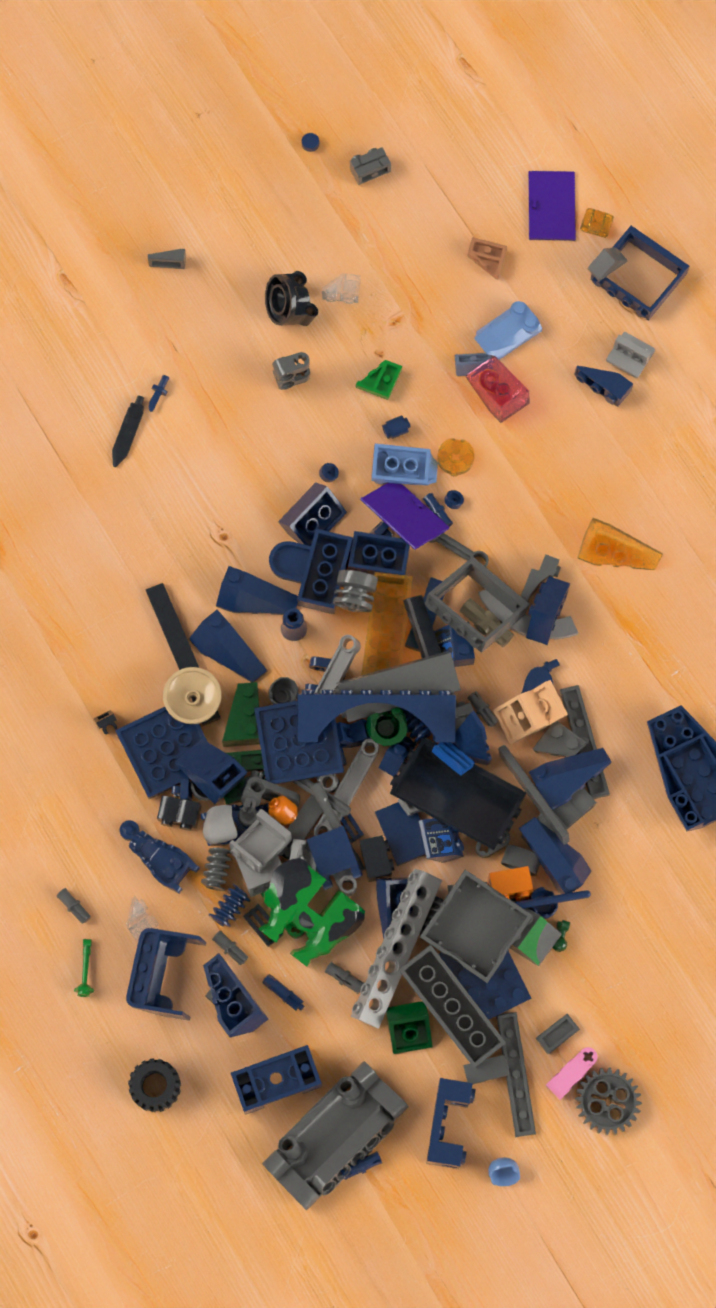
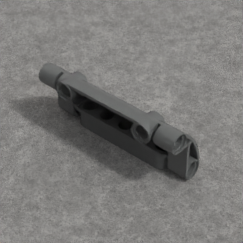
(335, 1135)

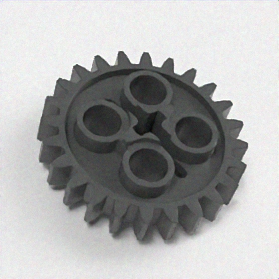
(613, 1082)

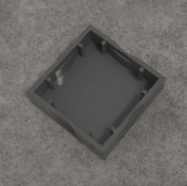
(476, 925)

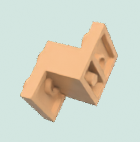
(530, 712)

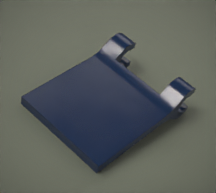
(333, 854)

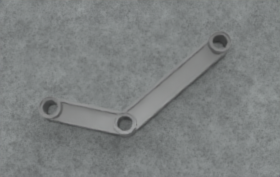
(335, 673)
(346, 793)

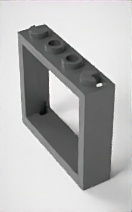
(494, 586)

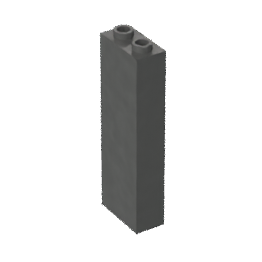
(427, 673)

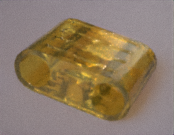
(597, 222)

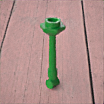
(84, 989)

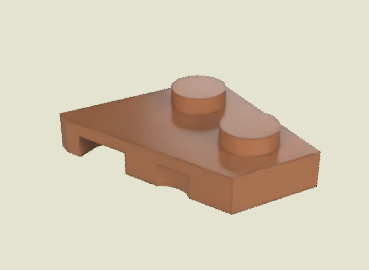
(487, 255)

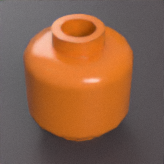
(283, 810)

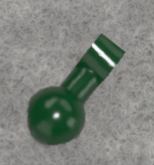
(561, 943)

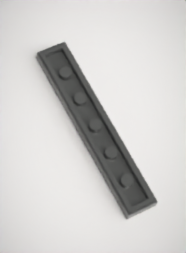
(580, 726)
(534, 794)
(517, 1080)

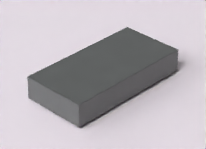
(557, 1034)

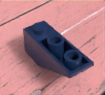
(607, 383)

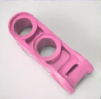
(571, 1073)

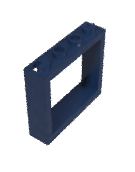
(659, 254)

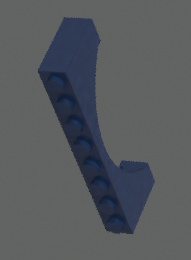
(319, 709)

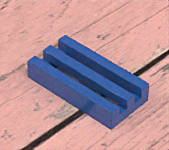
(453, 757)

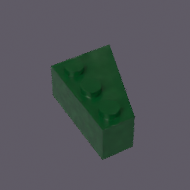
(242, 723)

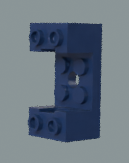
(297, 1074)
(450, 1093)

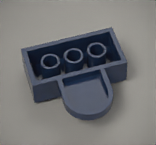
(313, 567)

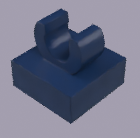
(381, 529)
(183, 791)

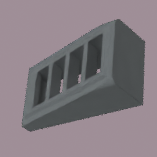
(168, 259)

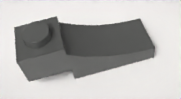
(548, 568)

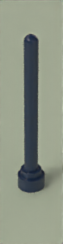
(554, 899)

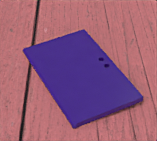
(554, 204)
(403, 514)

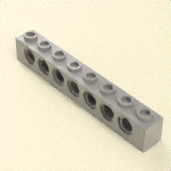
(405, 943)

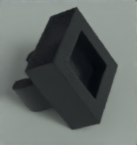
(104, 720)

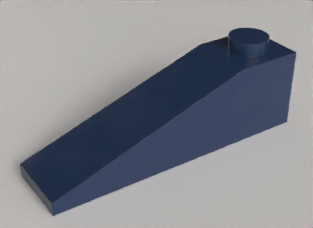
(253, 595)
(223, 644)
(472, 739)
(564, 776)
(561, 862)
(388, 899)
(234, 1005)

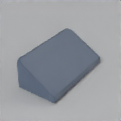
(468, 362)

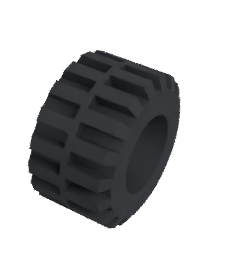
(142, 1072)

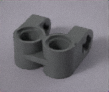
(286, 370)

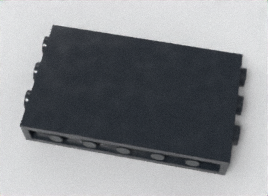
(470, 803)

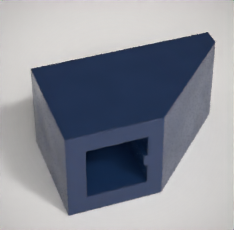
(396, 756)

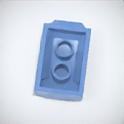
(508, 330)
(403, 465)

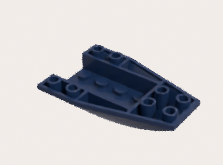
(686, 766)

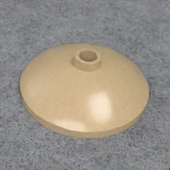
(187, 684)

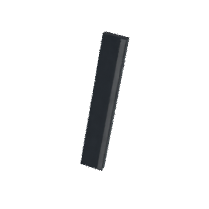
(422, 626)

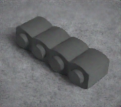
(572, 810)

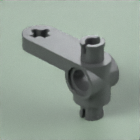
(257, 788)

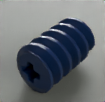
(416, 727)
(230, 906)

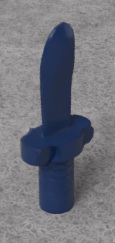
(159, 390)

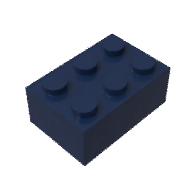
(378, 554)

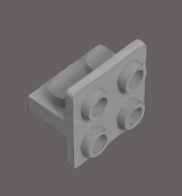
(630, 354)

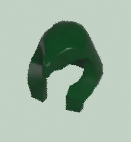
(387, 729)

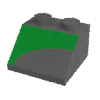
(536, 939)

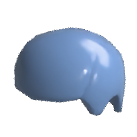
(504, 1172)

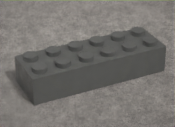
(452, 1006)

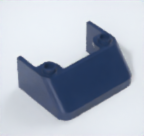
(149, 970)

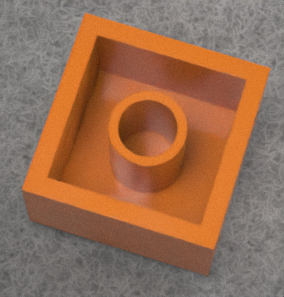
(512, 883)

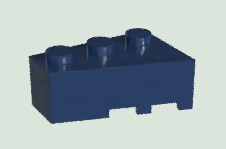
(546, 609)

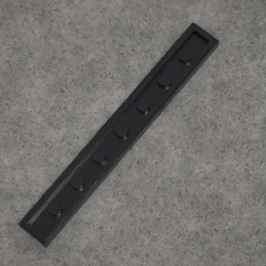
(174, 633)

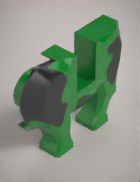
(289, 893)

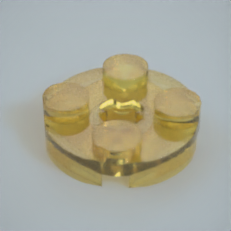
(451, 466)

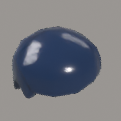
(544, 911)

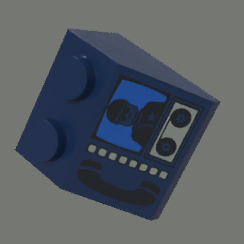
(460, 648)
(440, 841)

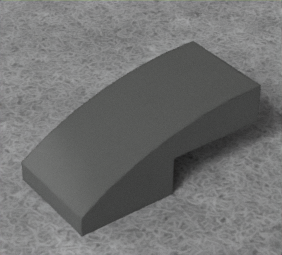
(487, 1070)

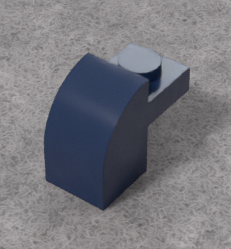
(352, 734)

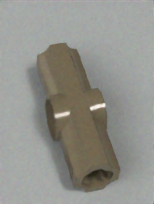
(484, 621)

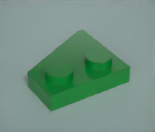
(381, 380)

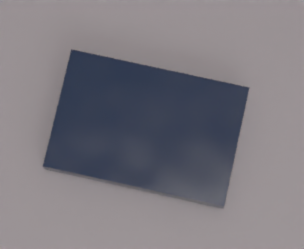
(402, 833)

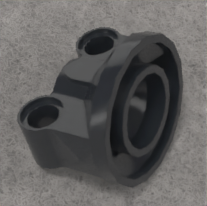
(289, 300)

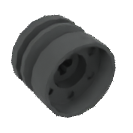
(354, 594)

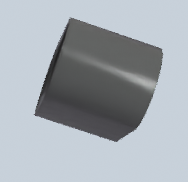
(518, 857)

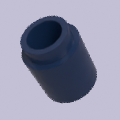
(396, 427)

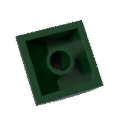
(409, 1027)

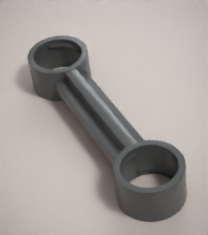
(458, 548)

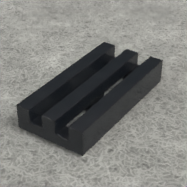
(253, 912)

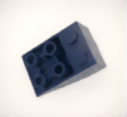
(211, 770)

